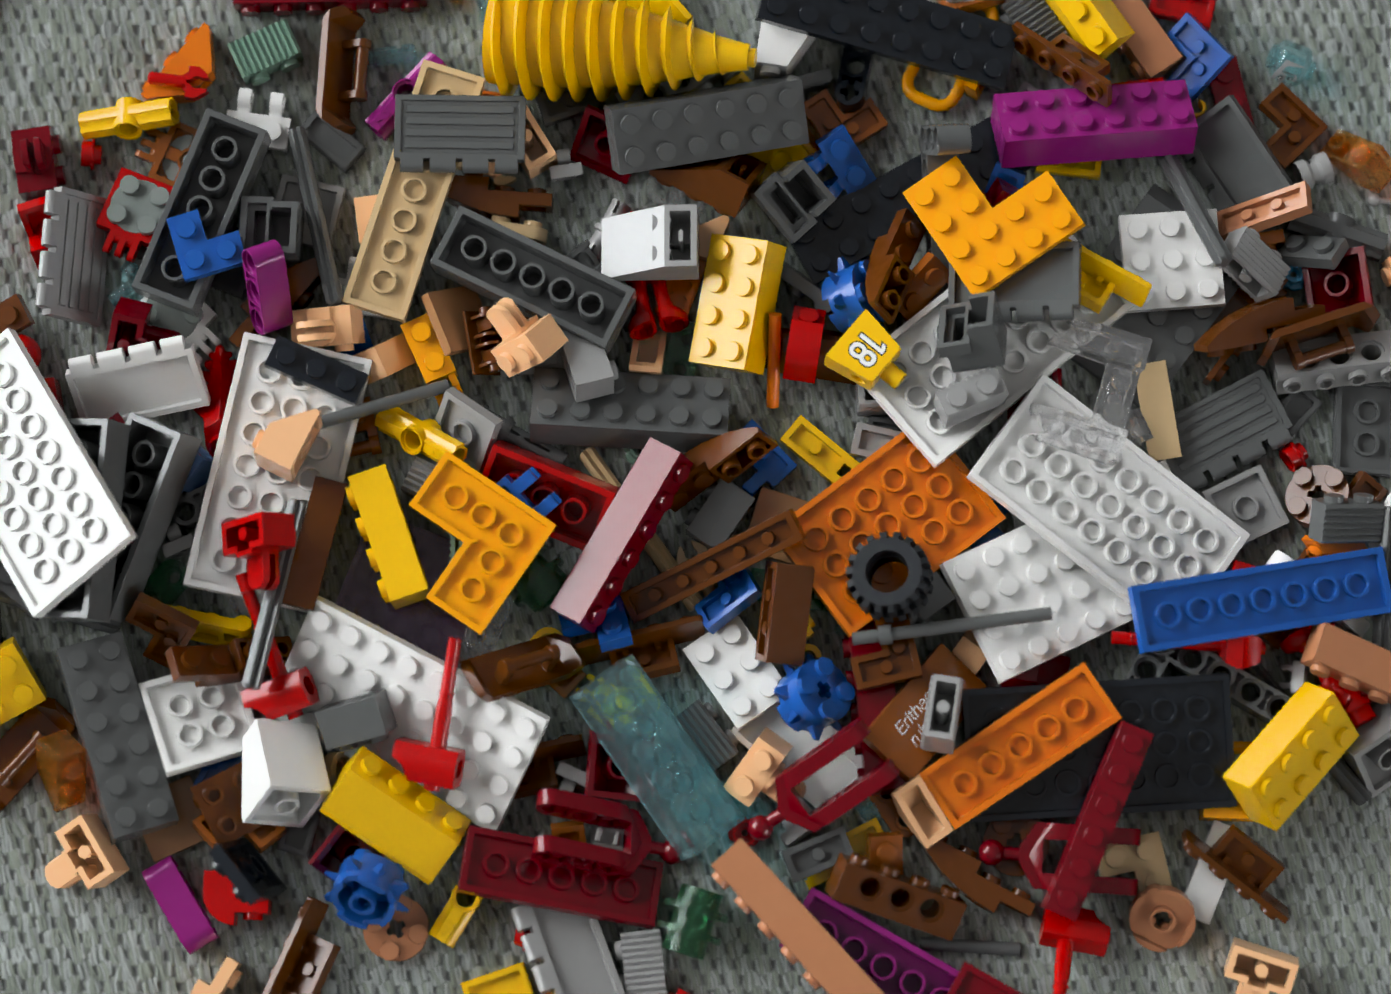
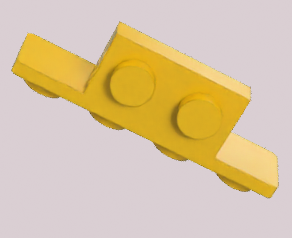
(1103, 277)

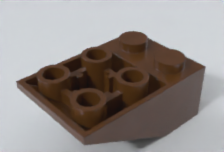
(718, 182)

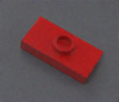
(1175, 9)

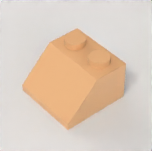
(287, 443)

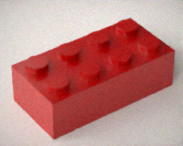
(582, 495)

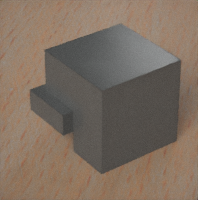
(793, 199)
(269, 219)
(972, 333)

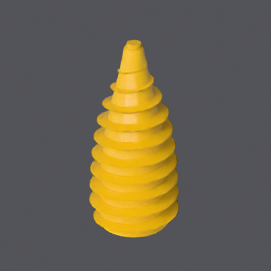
(598, 48)

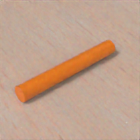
(773, 360)

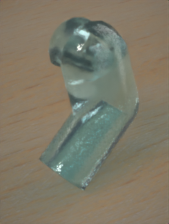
(129, 272)

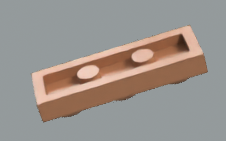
(1267, 209)

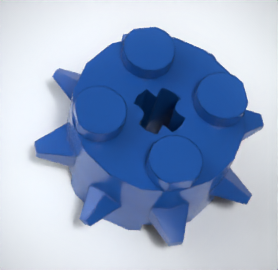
(847, 294)
(814, 696)
(367, 889)

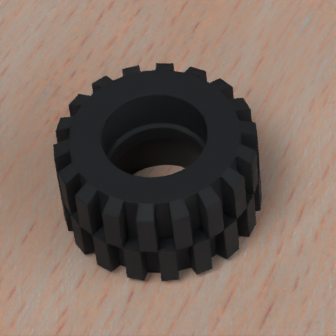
(880, 552)

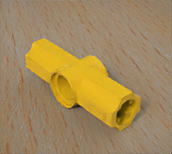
(129, 118)
(419, 435)
(453, 919)

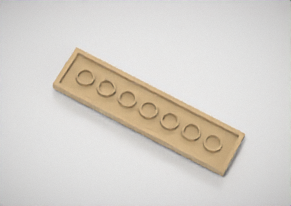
(405, 216)

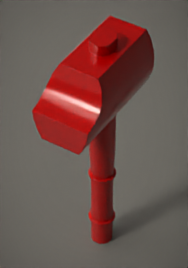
(1236, 652)
(286, 691)
(434, 761)
(1084, 936)

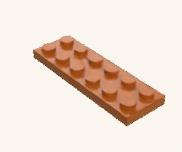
(1019, 745)

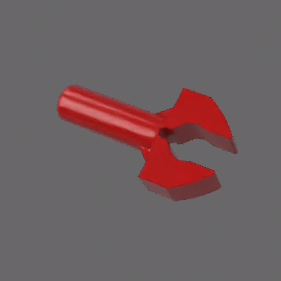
(182, 82)

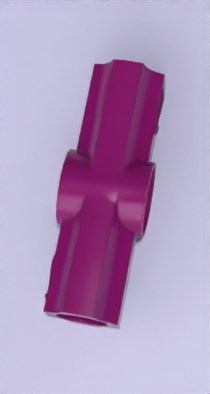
(382, 119)

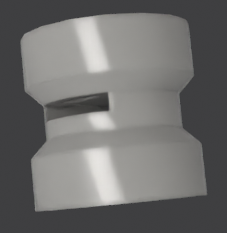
(1314, 171)

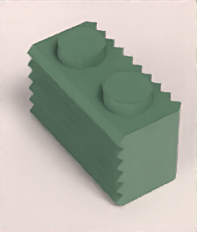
(266, 53)

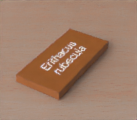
(899, 726)

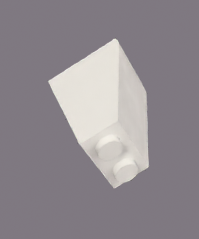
(779, 51)
(282, 773)

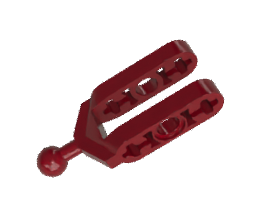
(791, 804)
(601, 813)
(1030, 856)

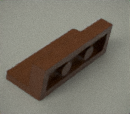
(784, 613)

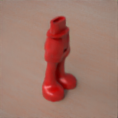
(643, 323)
(1353, 702)

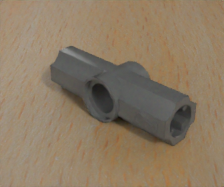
(1340, 226)

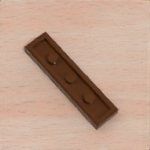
(314, 543)

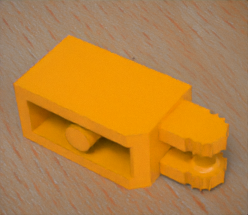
(429, 354)

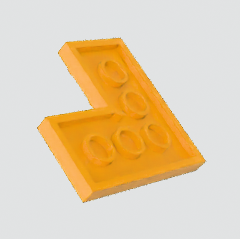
(985, 241)
(496, 534)

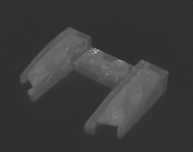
(1104, 434)

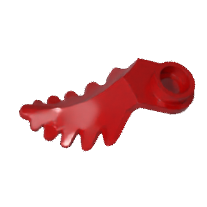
(219, 385)

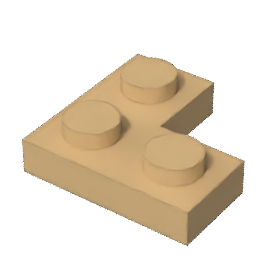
(1145, 861)

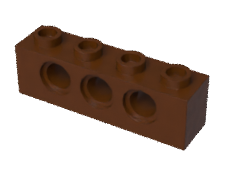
(939, 920)

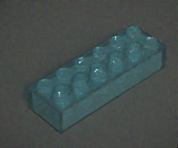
(657, 757)

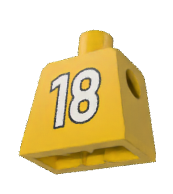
(866, 354)

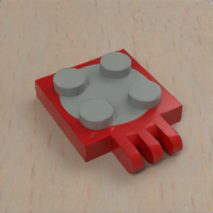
(132, 212)

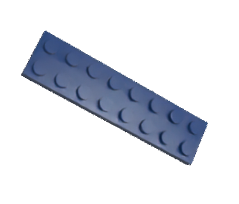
(1260, 599)

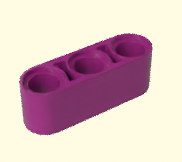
(267, 287)
(179, 904)

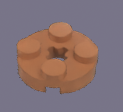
(1167, 935)
(413, 938)

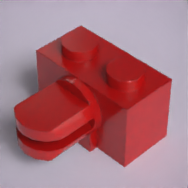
(260, 540)

